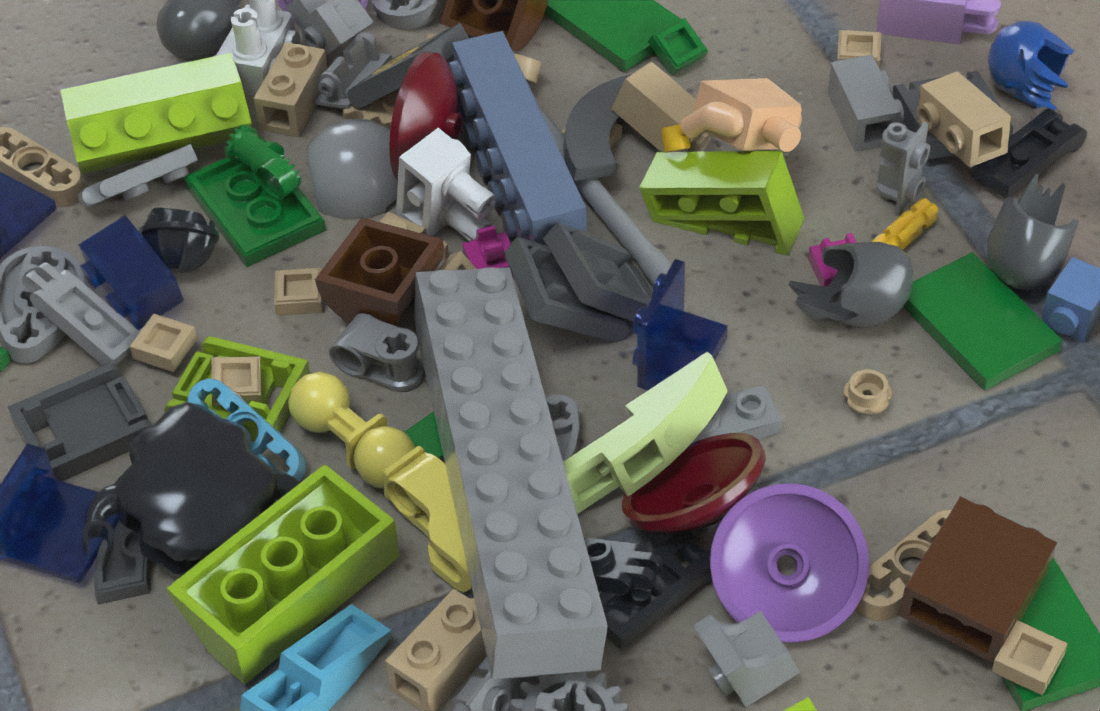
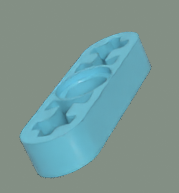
(231, 401)

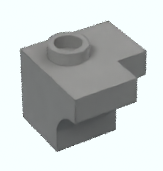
(329, 22)
(747, 656)

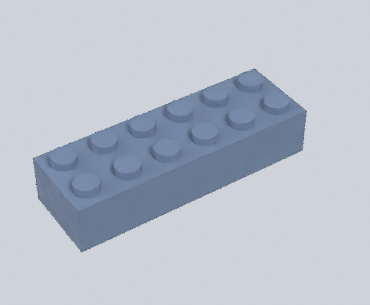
(513, 141)

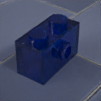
(129, 272)

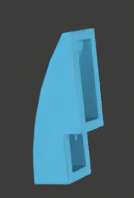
(320, 665)

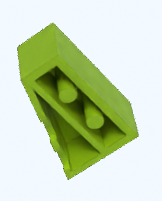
(725, 192)

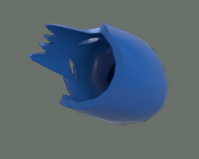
(1028, 62)

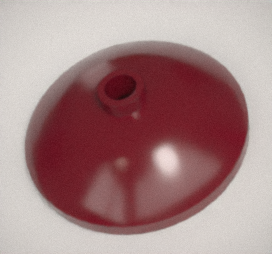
(423, 104)
(698, 485)

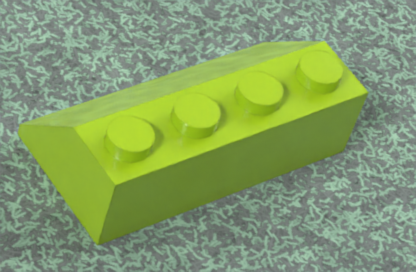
(155, 112)
(285, 572)

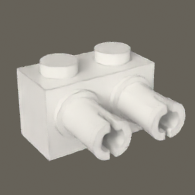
(257, 39)
(438, 190)

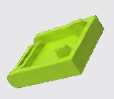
(275, 370)

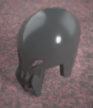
(195, 27)
(1025, 242)
(870, 283)

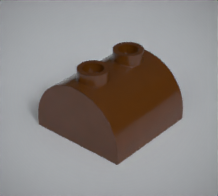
(515, 18)
(377, 271)

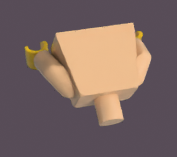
(742, 113)

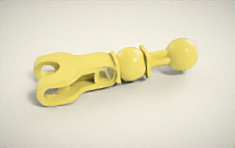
(388, 460)

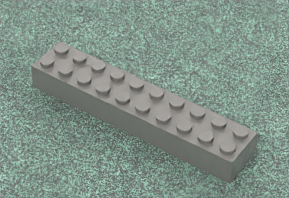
(507, 477)

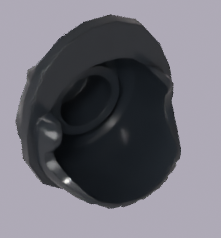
(180, 238)

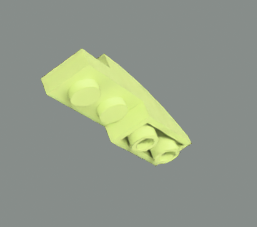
(655, 434)

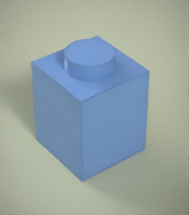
(1074, 300)

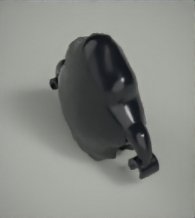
(186, 488)

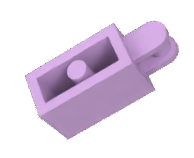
(937, 18)

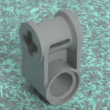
(378, 353)

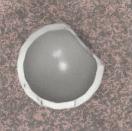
(352, 169)

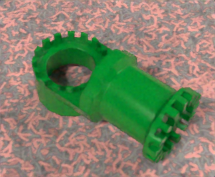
(265, 160)

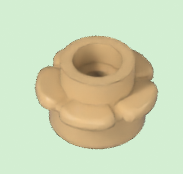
(867, 392)

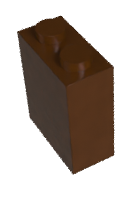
(977, 578)

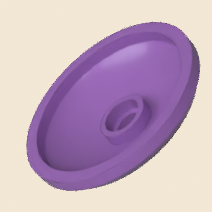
(811, 531)

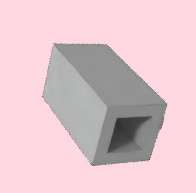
(863, 101)

